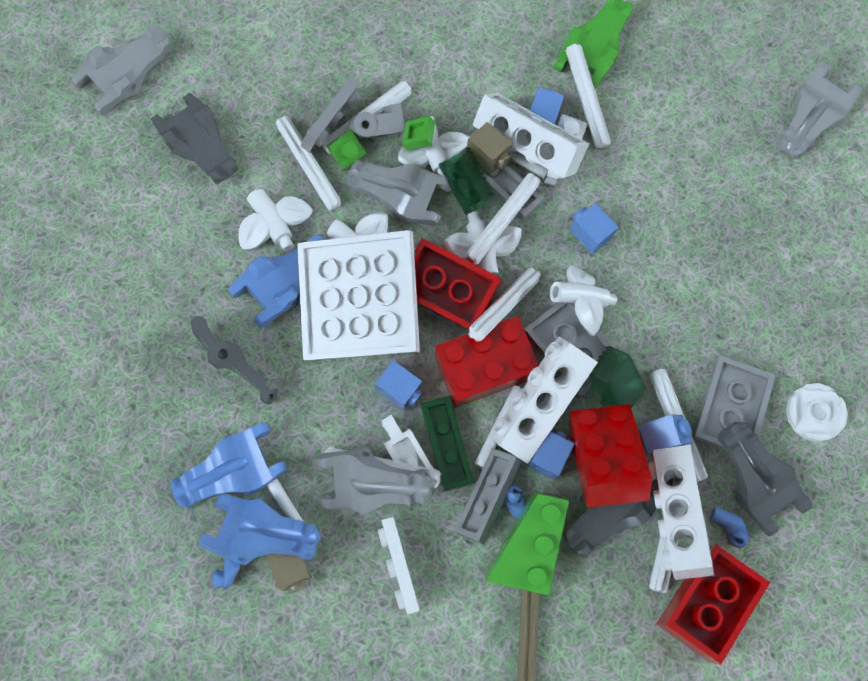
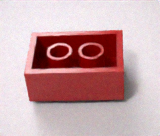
(452, 284)
(486, 366)
(609, 456)
(714, 609)

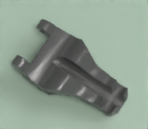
(195, 137)
(230, 357)
(762, 479)
(601, 522)

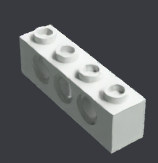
(568, 147)
(544, 415)
(695, 559)

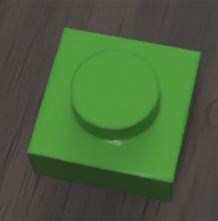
(418, 133)
(346, 149)

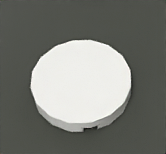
(807, 414)

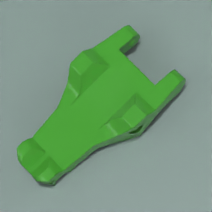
(599, 39)

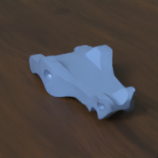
(272, 284)
(231, 468)
(257, 530)

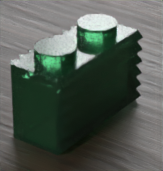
(466, 180)
(616, 378)

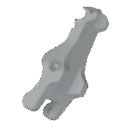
(122, 69)
(816, 109)
(402, 189)
(367, 483)

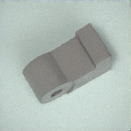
(369, 125)

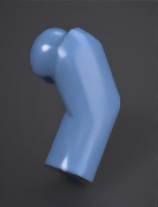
(515, 501)
(733, 526)
(226, 577)

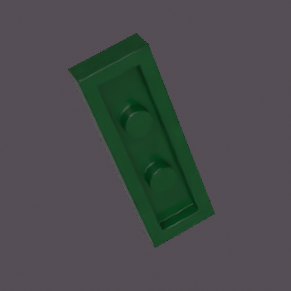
(447, 443)

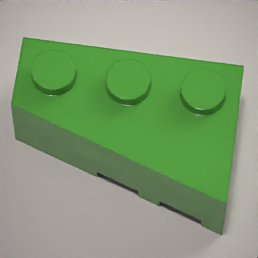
(532, 547)

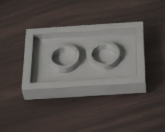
(564, 323)
(732, 395)

